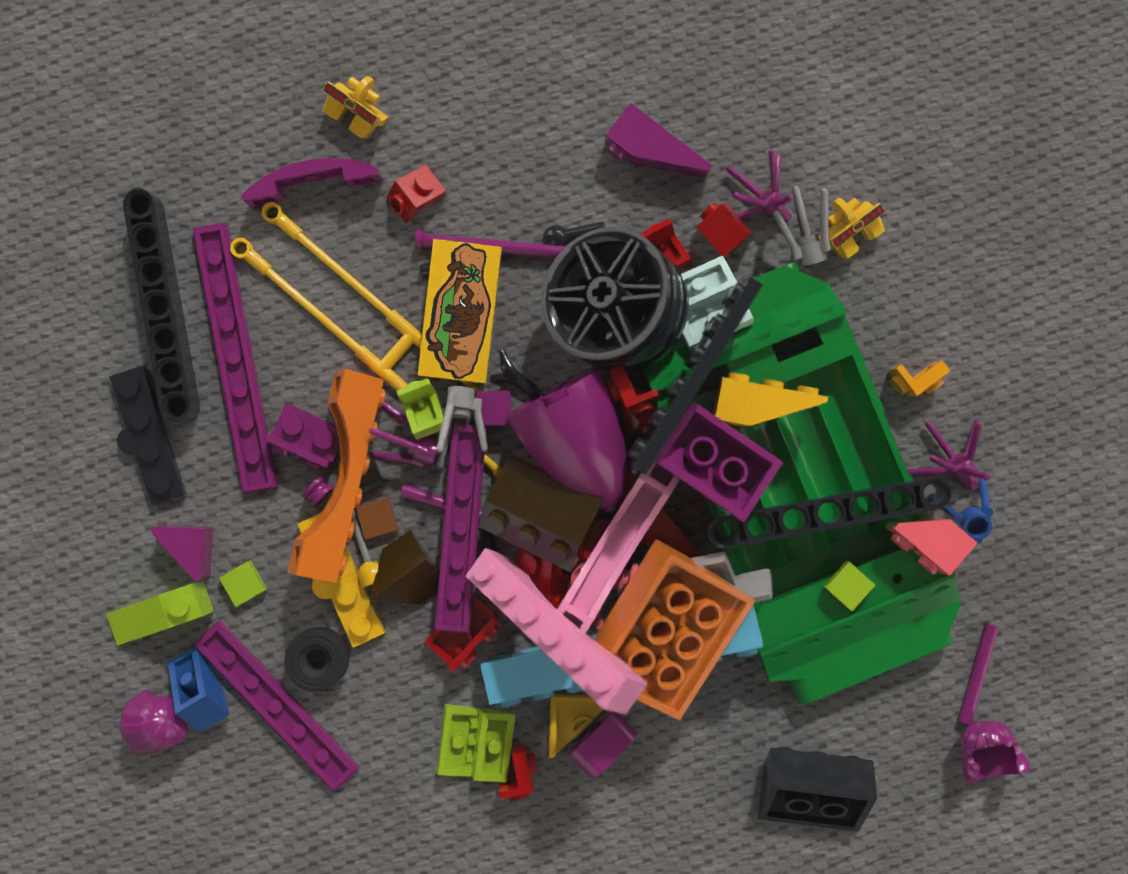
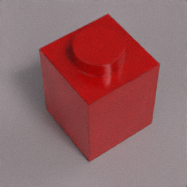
(723, 228)

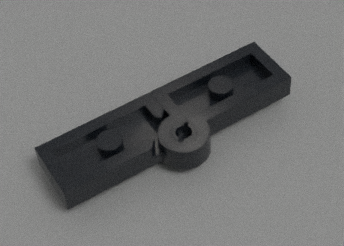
(146, 435)

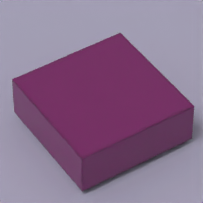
(495, 407)

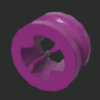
(318, 491)

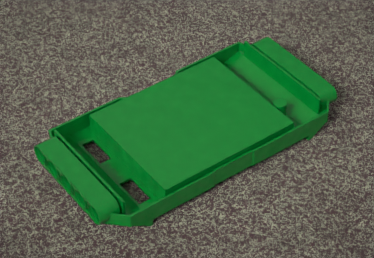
(824, 453)

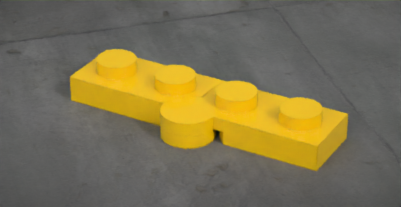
(349, 600)

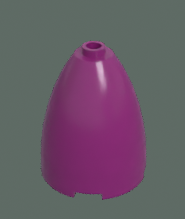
(577, 437)

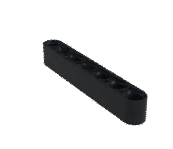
(151, 294)
(843, 512)

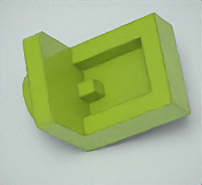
(421, 408)

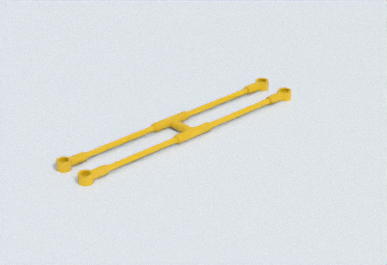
(379, 367)

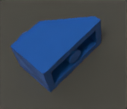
(196, 690)

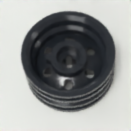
(615, 300)

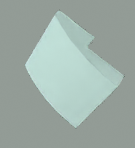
(706, 290)

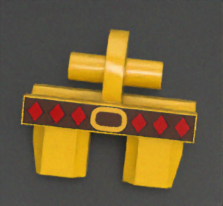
(342, 98)
(849, 220)

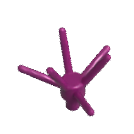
(770, 199)
(959, 465)

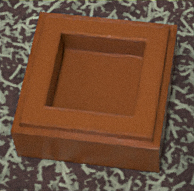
(377, 518)

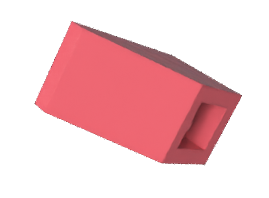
(935, 541)

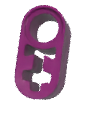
(602, 744)

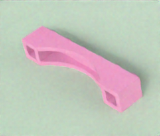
(617, 546)
(582, 658)

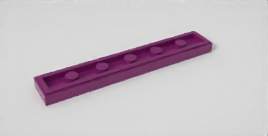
(460, 530)
(276, 705)

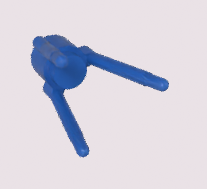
(973, 520)

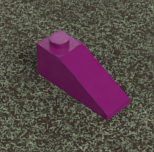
(650, 145)

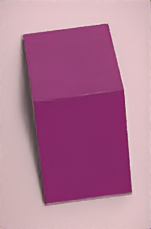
(189, 547)

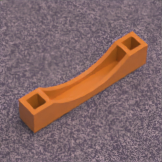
(321, 547)

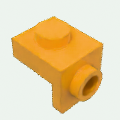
(926, 380)

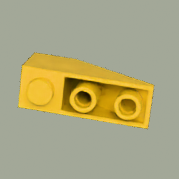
(750, 403)

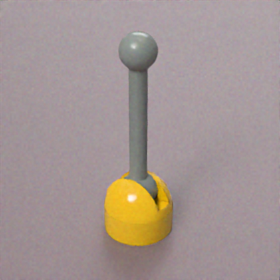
(369, 568)

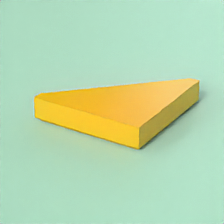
(569, 717)

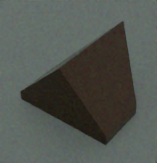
(405, 573)

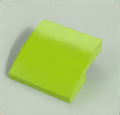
(491, 743)

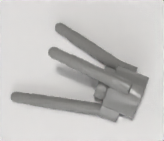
(810, 247)
(459, 405)

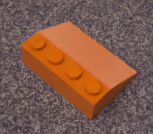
(673, 626)

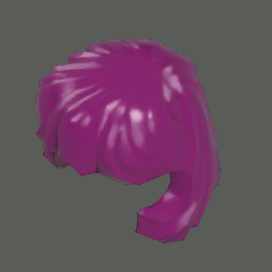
(151, 724)
(991, 751)

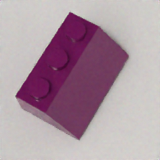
(718, 461)

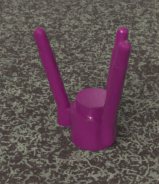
(422, 450)

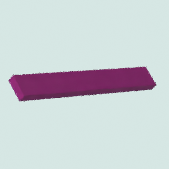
(235, 358)

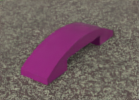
(270, 186)

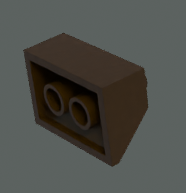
(540, 513)

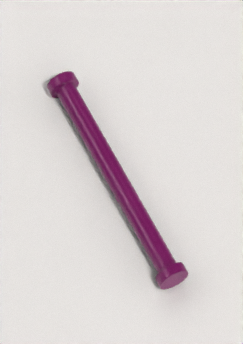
(508, 247)

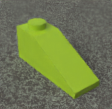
(160, 612)

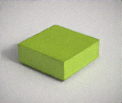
(243, 583)
(849, 585)

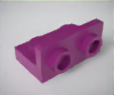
(306, 436)

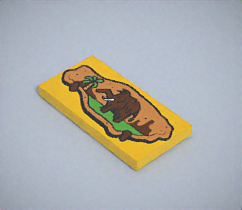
(459, 311)

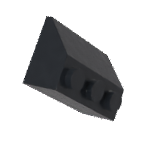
(817, 789)

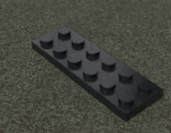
(699, 364)

